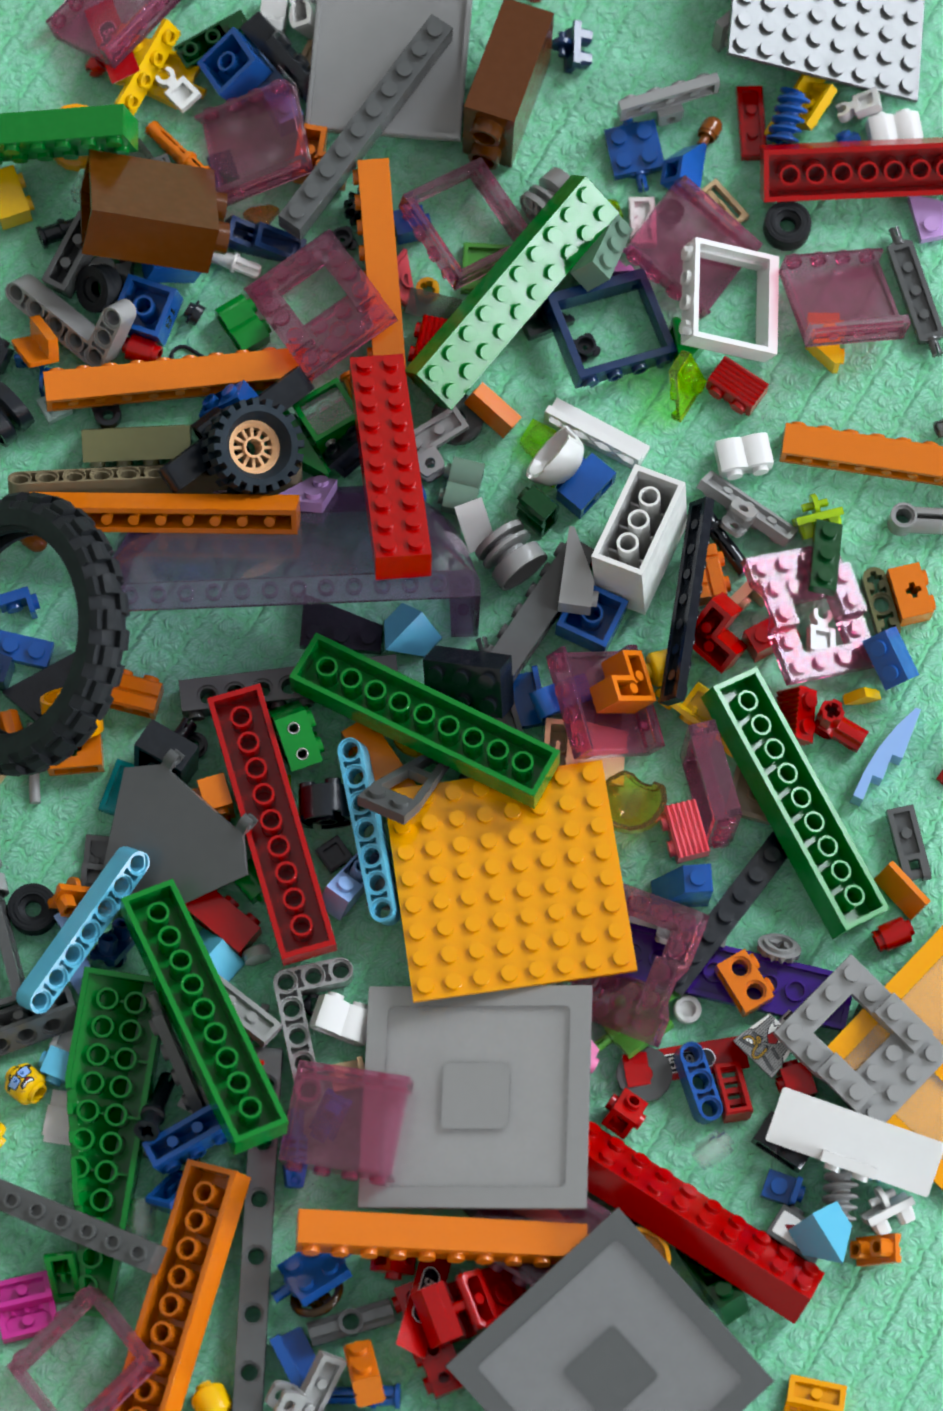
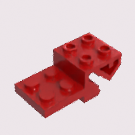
(464, 1306)

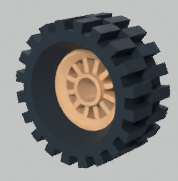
(277, 433)

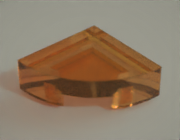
(261, 213)

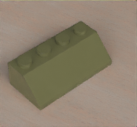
(134, 443)

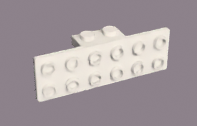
(855, 1142)

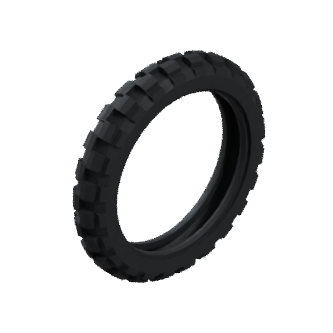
(100, 632)

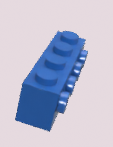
(185, 1141)

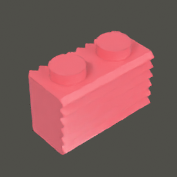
(685, 831)

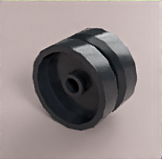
(12, 415)

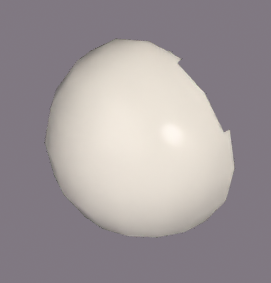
(557, 458)

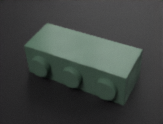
(602, 257)

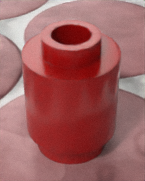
(141, 349)
(893, 934)

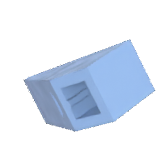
(346, 887)

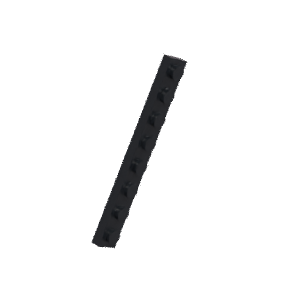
(687, 601)
(734, 906)

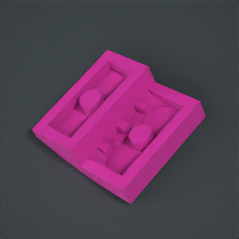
(25, 1306)

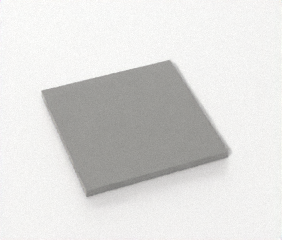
(359, 44)

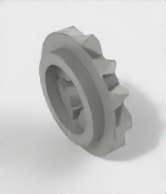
(779, 948)

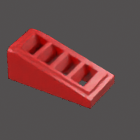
(744, 1107)

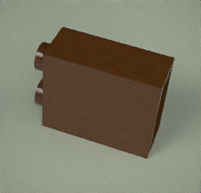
(507, 83)
(152, 212)

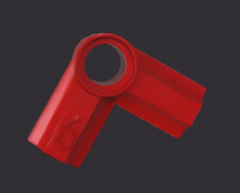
(832, 724)

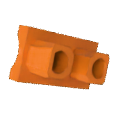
(68, 896)
(876, 1250)

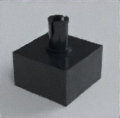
(158, 740)

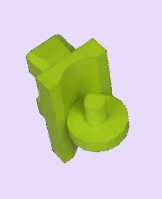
(806, 523)

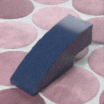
(262, 240)

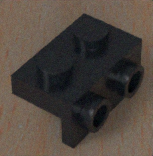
(344, 453)

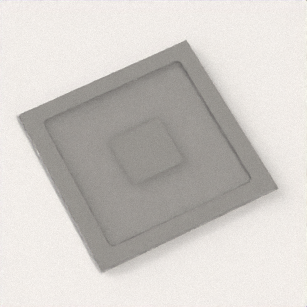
(493, 1097)

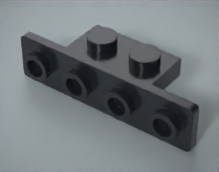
(278, 51)

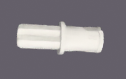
(238, 264)

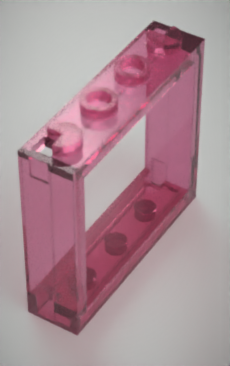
(426, 233)
(711, 782)
(116, 1391)

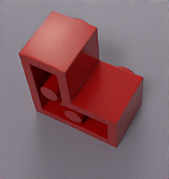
(712, 635)

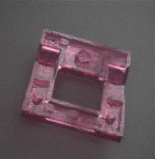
(340, 327)
(783, 583)
(641, 1006)

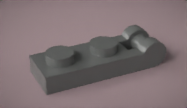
(908, 842)

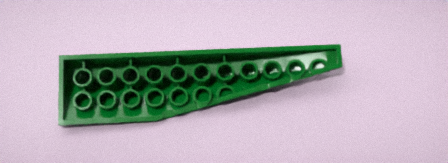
(106, 1086)

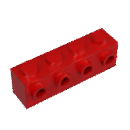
(439, 1378)

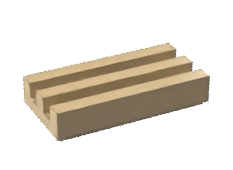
(743, 215)

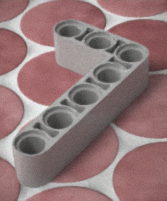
(89, 342)
(294, 997)

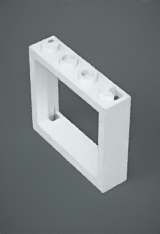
(766, 299)

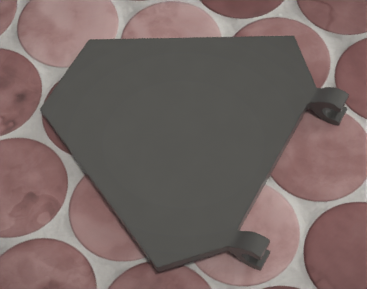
(177, 831)

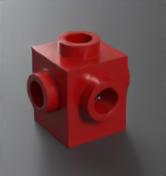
(624, 1113)
(393, 1268)

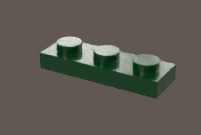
(825, 557)

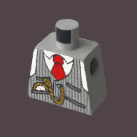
(763, 1046)

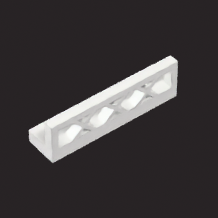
(597, 433)

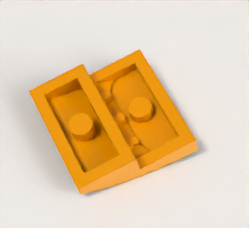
(814, 1395)

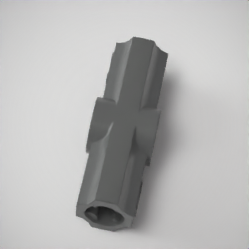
(369, 1316)

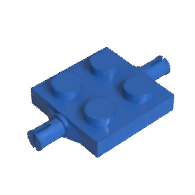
(634, 151)
(311, 1276)

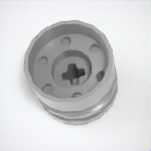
(539, 195)
(511, 554)

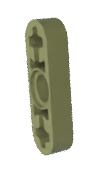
(883, 585)

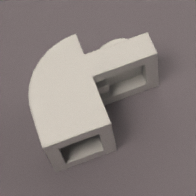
(276, 12)

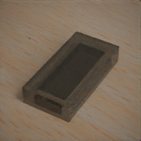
(430, 303)

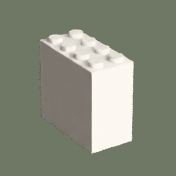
(640, 537)

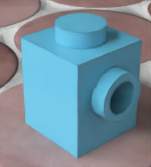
(54, 1065)

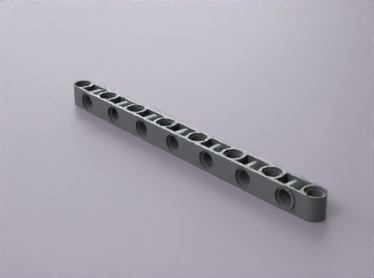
(257, 1236)

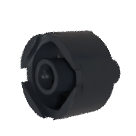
(323, 804)

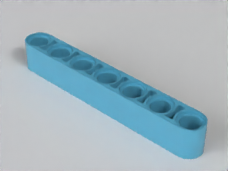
(376, 842)
(71, 934)

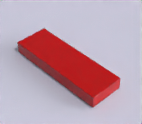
(750, 121)

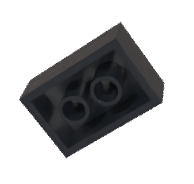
(472, 678)

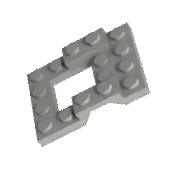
(891, 1070)

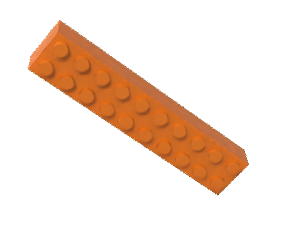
(187, 1281)

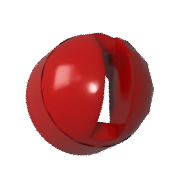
(96, 67)

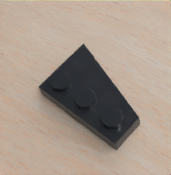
(341, 627)
(28, 692)

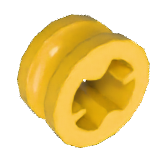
(427, 281)

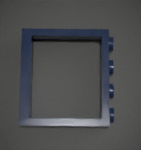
(615, 369)

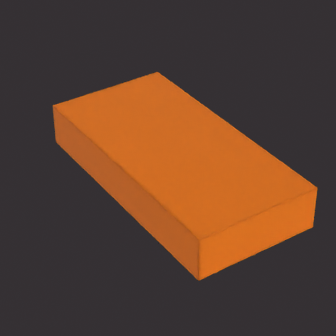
(902, 890)

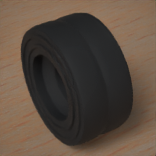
(783, 239)
(87, 287)
(17, 905)

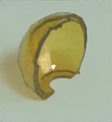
(635, 804)

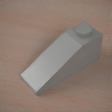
(577, 580)

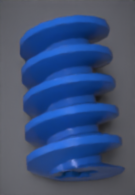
(787, 116)

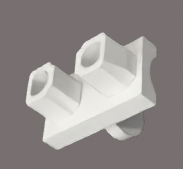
(885, 1206)

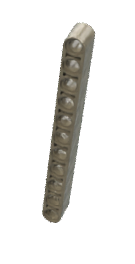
(117, 480)

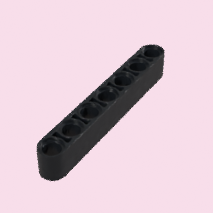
(189, 463)

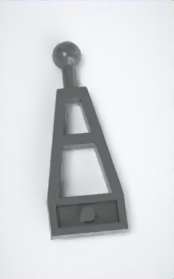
(395, 805)

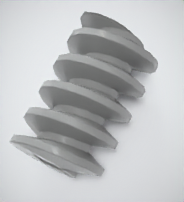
(840, 1191)

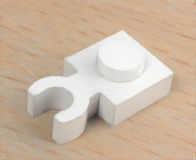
(179, 92)
(863, 105)
(818, 633)

